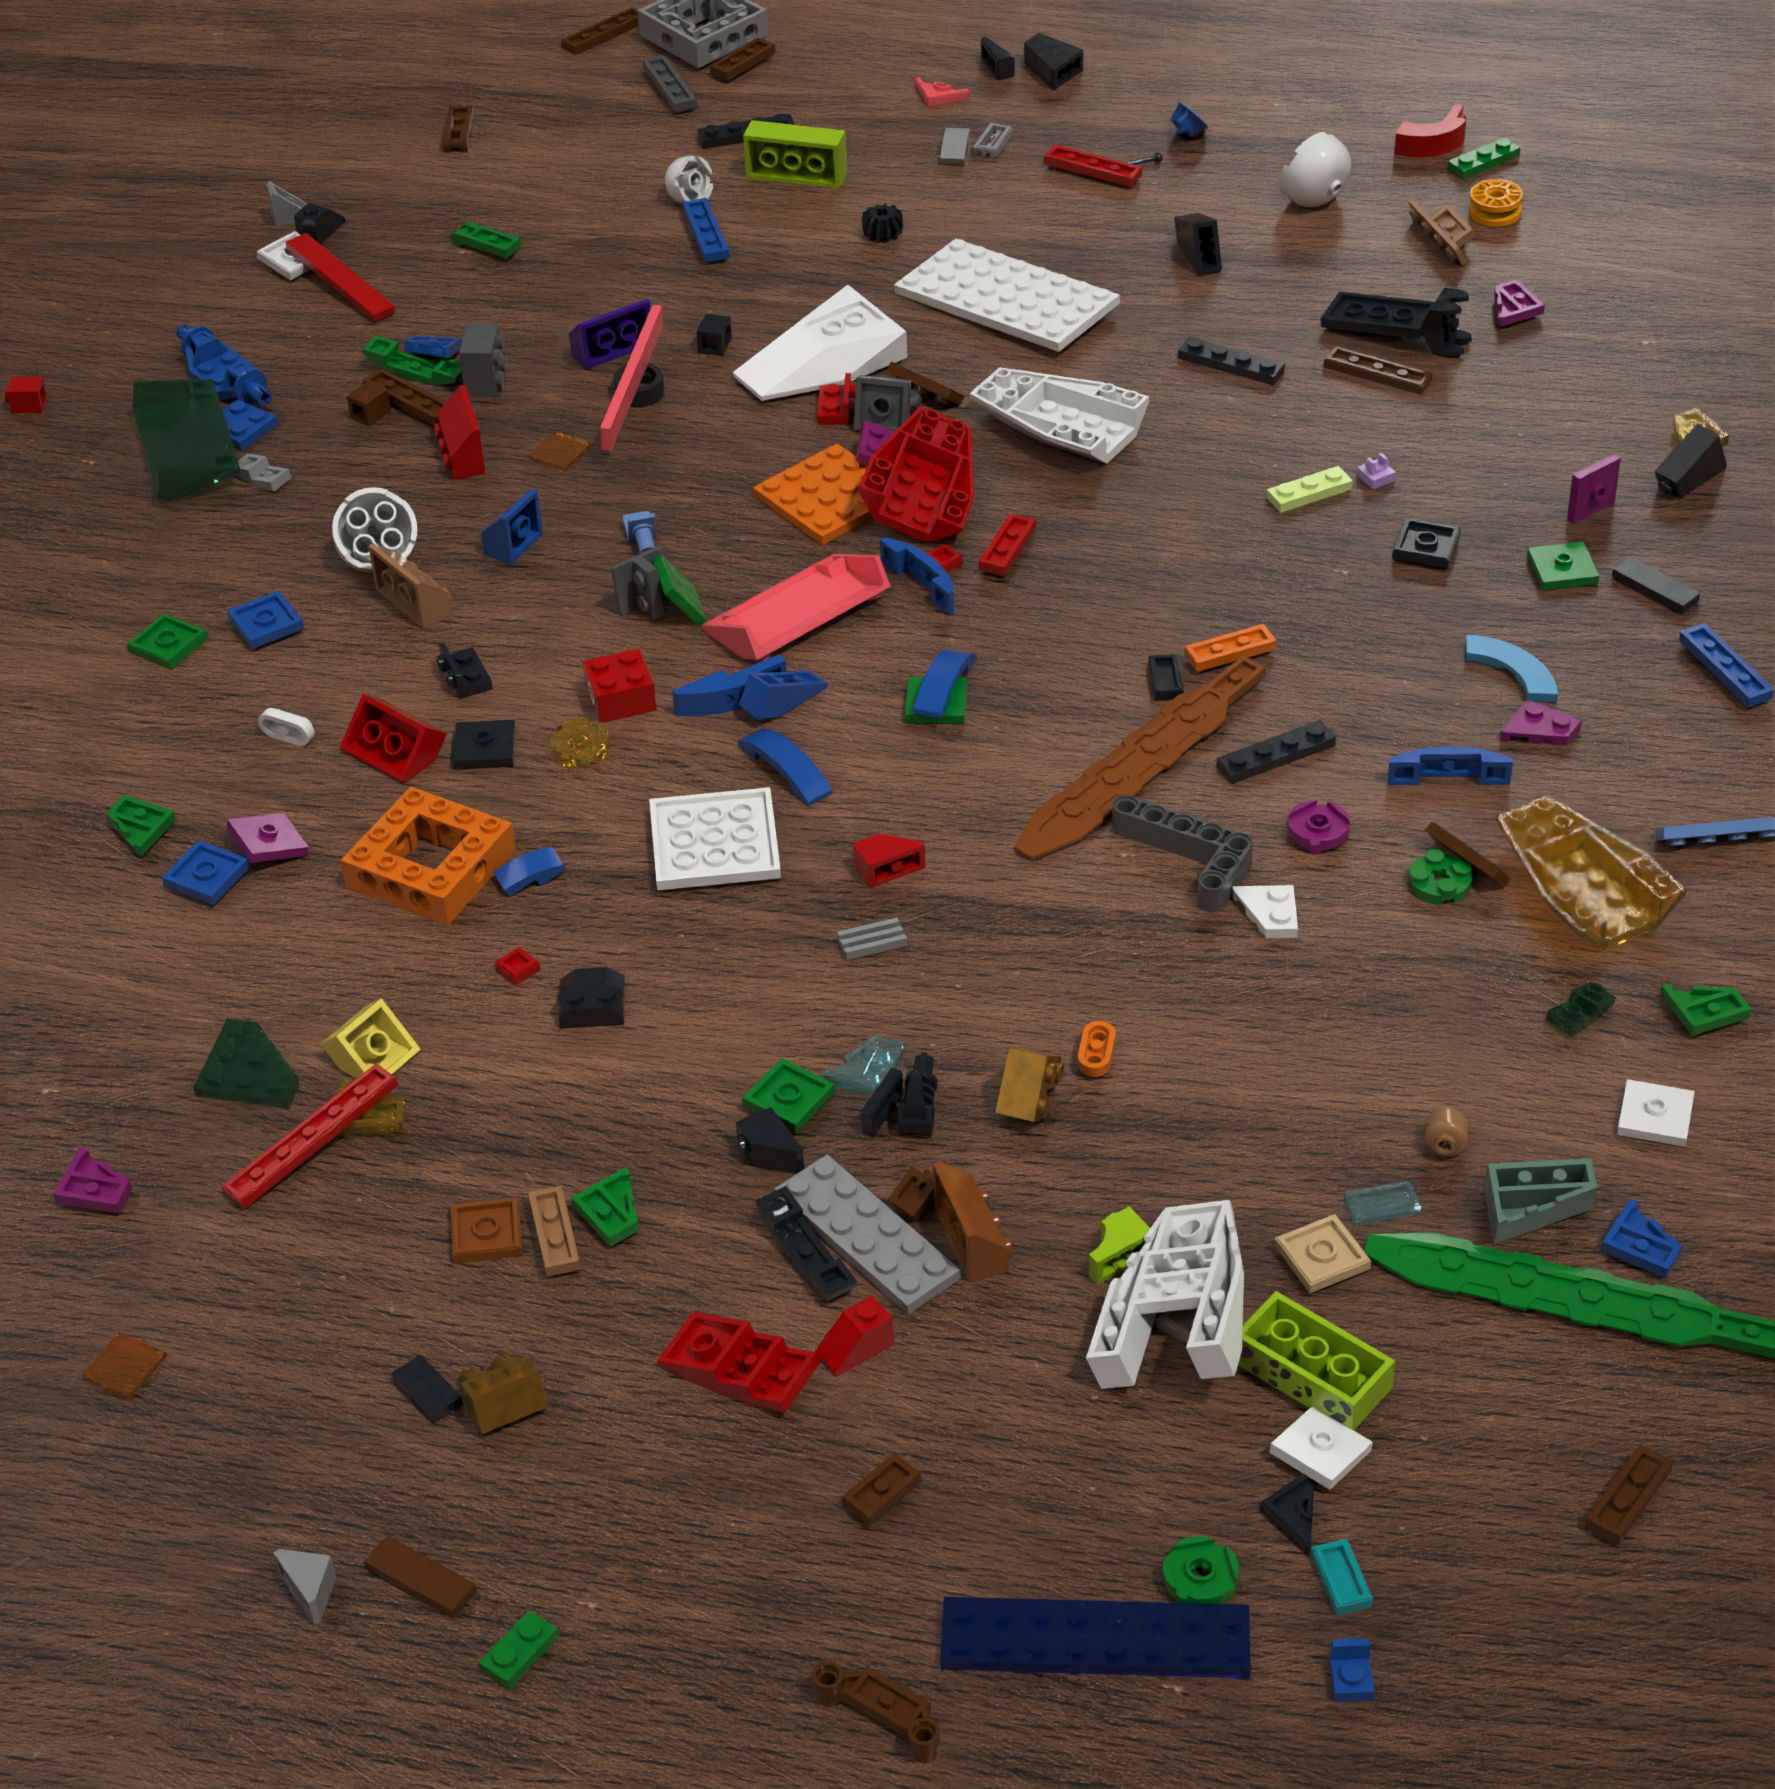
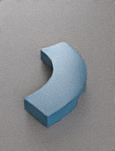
(1529, 671)

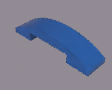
(905, 557)
(940, 680)
(1450, 761)
(790, 762)

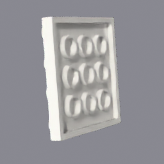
(714, 838)

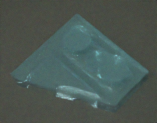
(867, 1066)

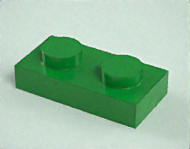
(518, 1650)

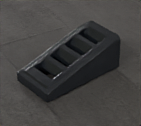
(997, 59)

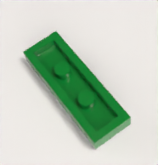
(1483, 158)

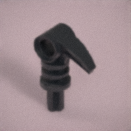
(918, 1109)

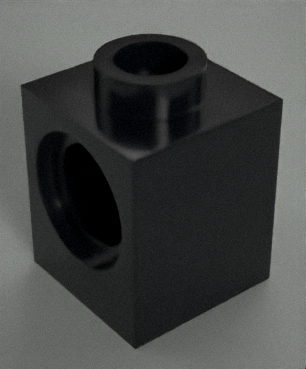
(714, 334)

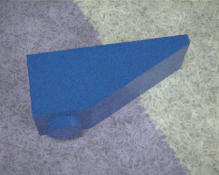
(778, 692)

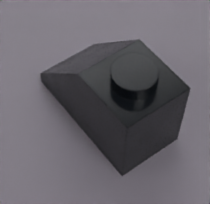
(317, 222)
(768, 1143)

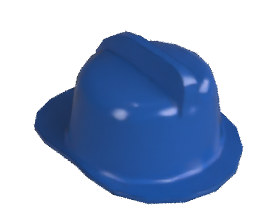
(1187, 121)

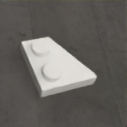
(1270, 908)

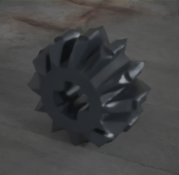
(882, 222)

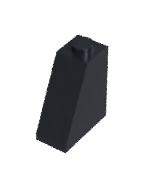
(1052, 59)
(1199, 241)
(1691, 462)

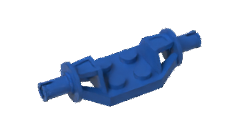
(229, 370)

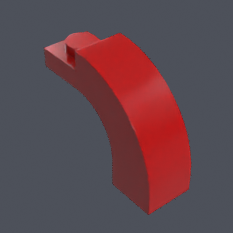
(1431, 139)

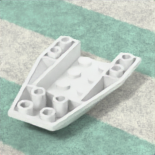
(1064, 411)

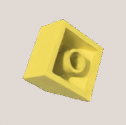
(371, 1038)

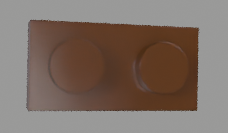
(881, 1489)

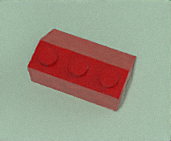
(460, 436)
(391, 738)

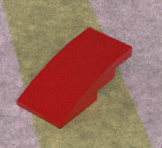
(739, 1362)

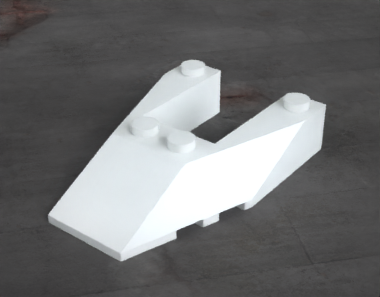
(1185, 1264)

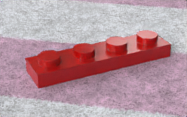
(1093, 165)

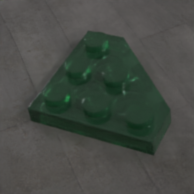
(246, 1068)

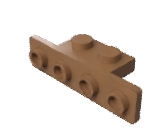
(1447, 228)

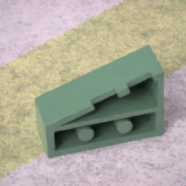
(1536, 1194)

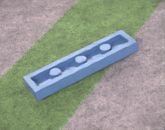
(1707, 831)

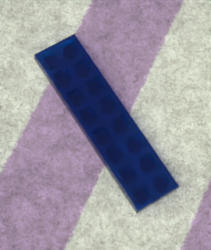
(1096, 1637)

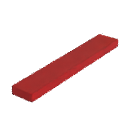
(340, 277)
(310, 1136)

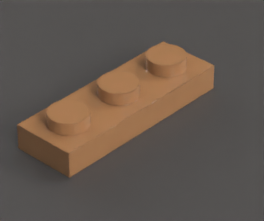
(554, 1231)

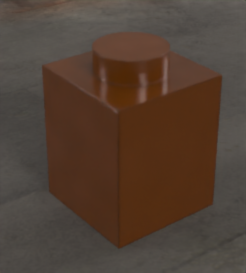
(369, 403)

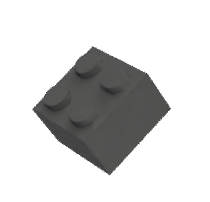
(483, 359)

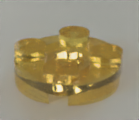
(592, 748)

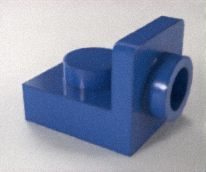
(1351, 1670)

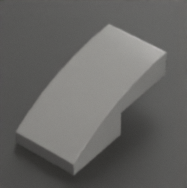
(955, 146)
(259, 473)

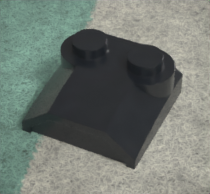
(592, 998)

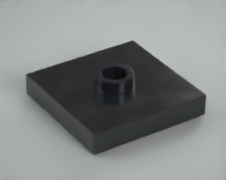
(1426, 543)
(484, 744)

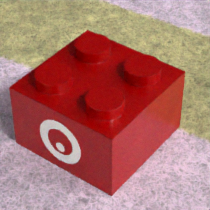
(619, 685)

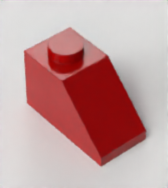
(887, 858)
(856, 1336)

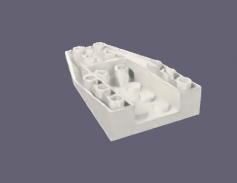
(832, 340)

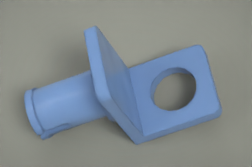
(641, 529)

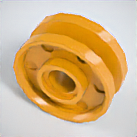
(1496, 203)

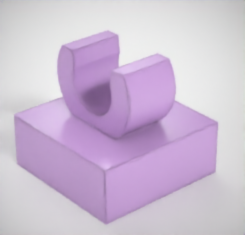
(1376, 472)

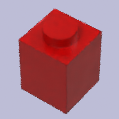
(26, 394)

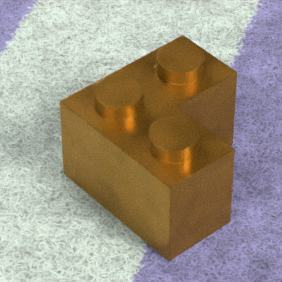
(1026, 1083)

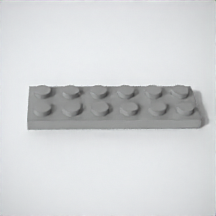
(870, 1235)

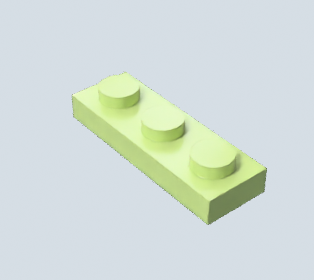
(1309, 489)

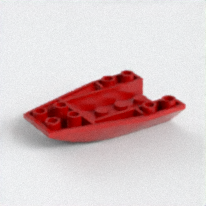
(922, 477)

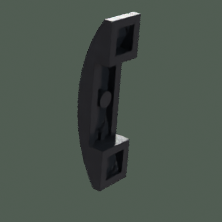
(802, 1246)

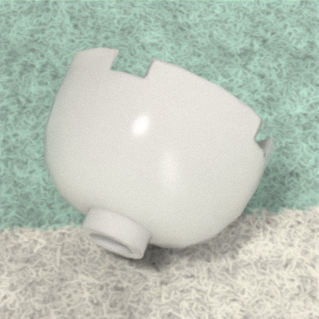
(688, 179)

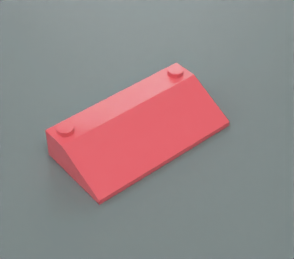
(798, 604)

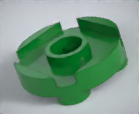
(1437, 864)
(1200, 1552)

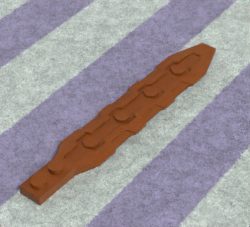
(1139, 758)

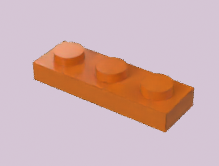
(1230, 647)

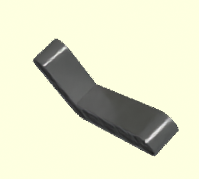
(1221, 848)

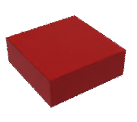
(946, 557)
(517, 966)

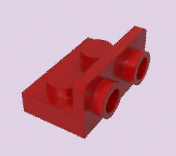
(836, 403)

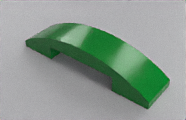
(410, 367)

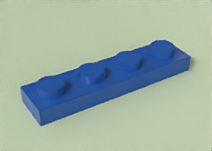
(705, 230)
(1726, 665)

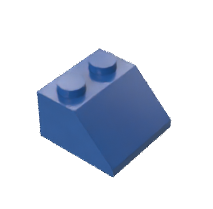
(514, 529)

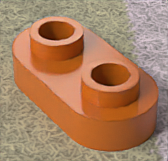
(1096, 1048)

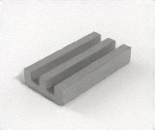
(996, 142)
(871, 938)

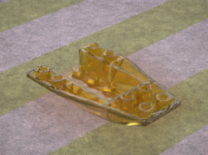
(1589, 874)

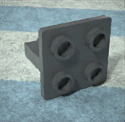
(638, 584)

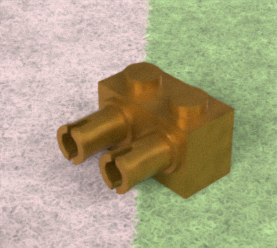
(502, 1393)

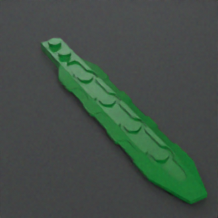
(1579, 1294)

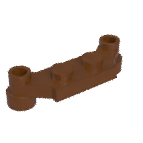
(882, 1701)

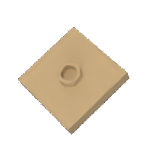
(1322, 1253)

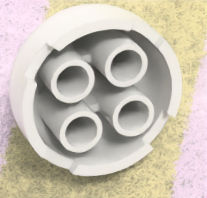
(1316, 171)
(373, 513)

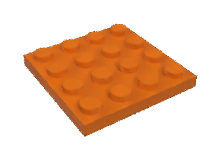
(819, 494)

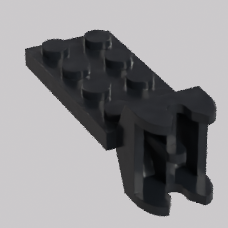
(1402, 317)

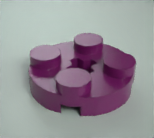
(1317, 838)

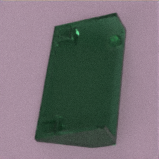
(183, 435)

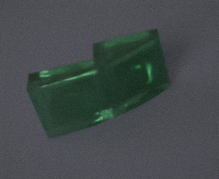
(1582, 1008)

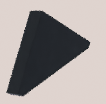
(1293, 1510)

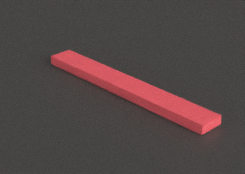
(631, 378)

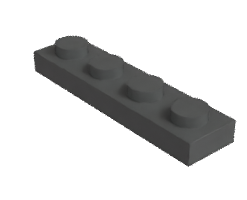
(670, 84)

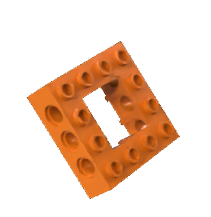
(379, 867)

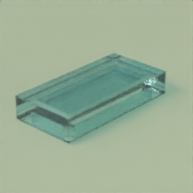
(1382, 1203)

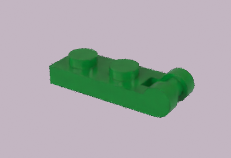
(486, 240)

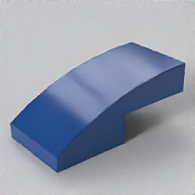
(537, 865)

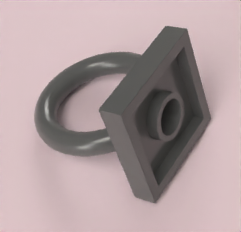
(883, 401)

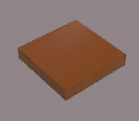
(486, 1230)

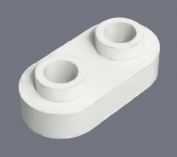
(286, 726)

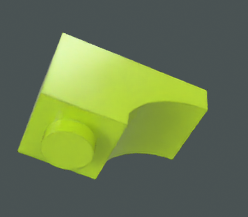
(1120, 1237)

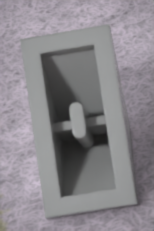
(283, 204)
(308, 1578)

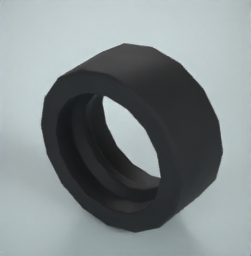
(647, 394)

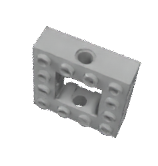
(674, 21)

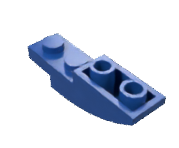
(720, 691)

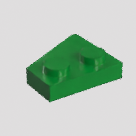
(139, 822)
(1706, 1007)
(609, 1207)

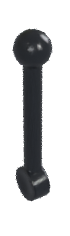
(1157, 157)

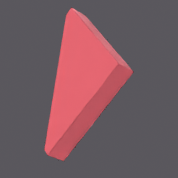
(940, 93)

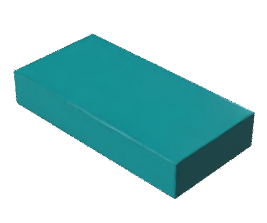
(1341, 1577)

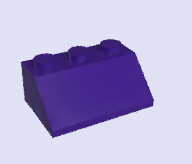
(608, 335)

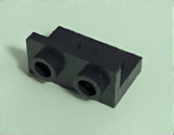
(463, 671)

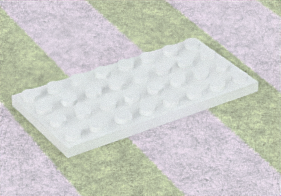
(1007, 294)

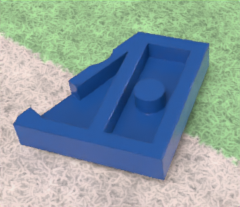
(433, 346)
(1641, 1242)

